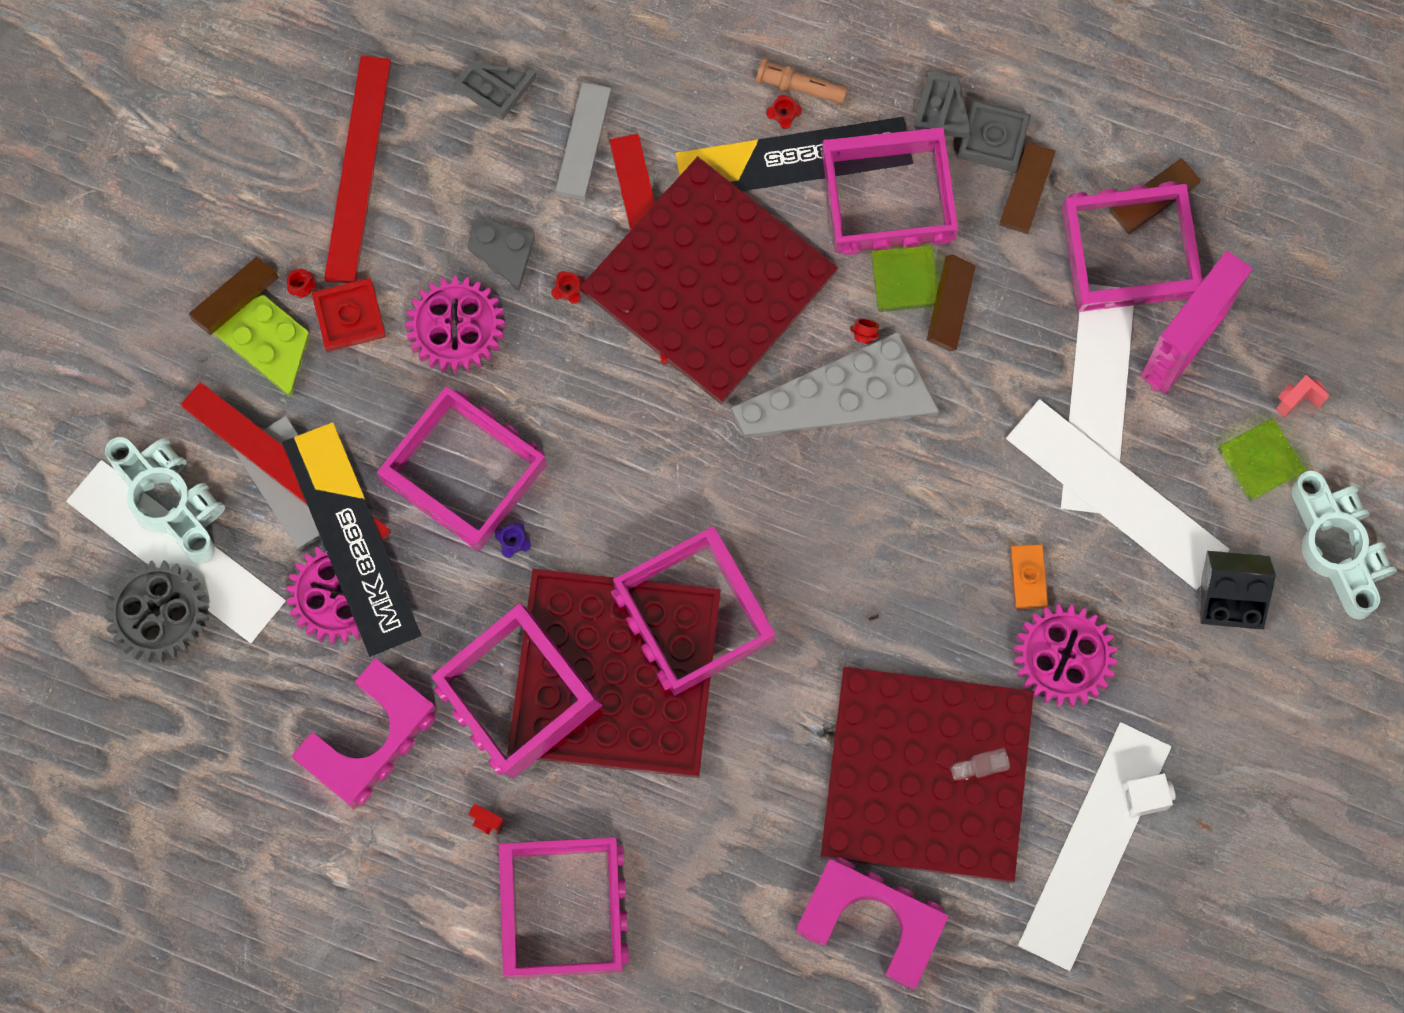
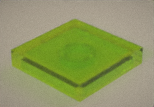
(904, 278)
(1261, 459)

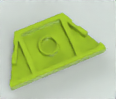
(267, 341)

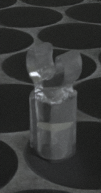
(982, 765)

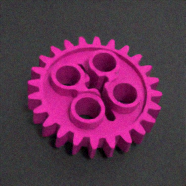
(427, 326)
(325, 619)
(1039, 645)

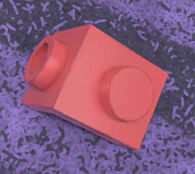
(1308, 388)

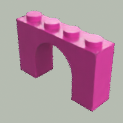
(354, 778)
(918, 921)

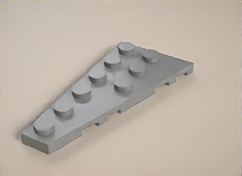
(851, 391)

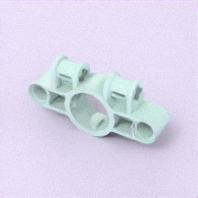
(149, 468)
(1343, 511)

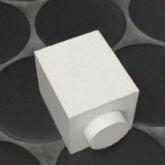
(1148, 795)

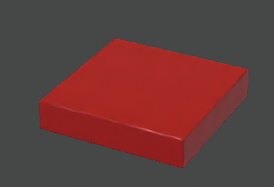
(348, 314)

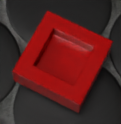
(485, 820)

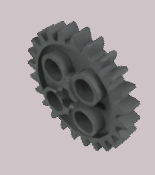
(172, 634)

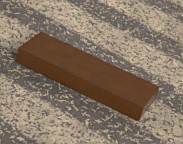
(1027, 188)
(1135, 215)
(233, 295)
(951, 303)

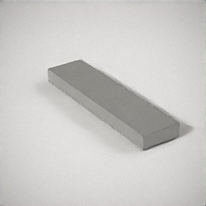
(583, 141)

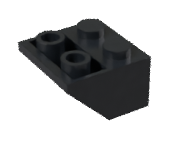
(1236, 589)

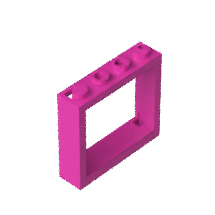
(888, 145)
(1137, 294)
(1195, 322)
(485, 421)
(706, 539)
(551, 734)
(617, 890)

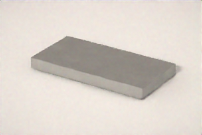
(288, 509)

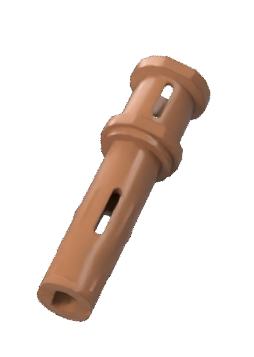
(788, 78)

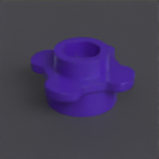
(513, 531)

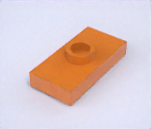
(1028, 577)

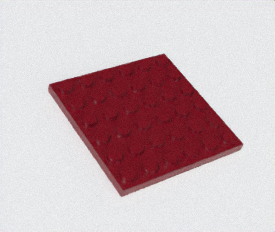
(708, 279)
(639, 720)
(894, 780)

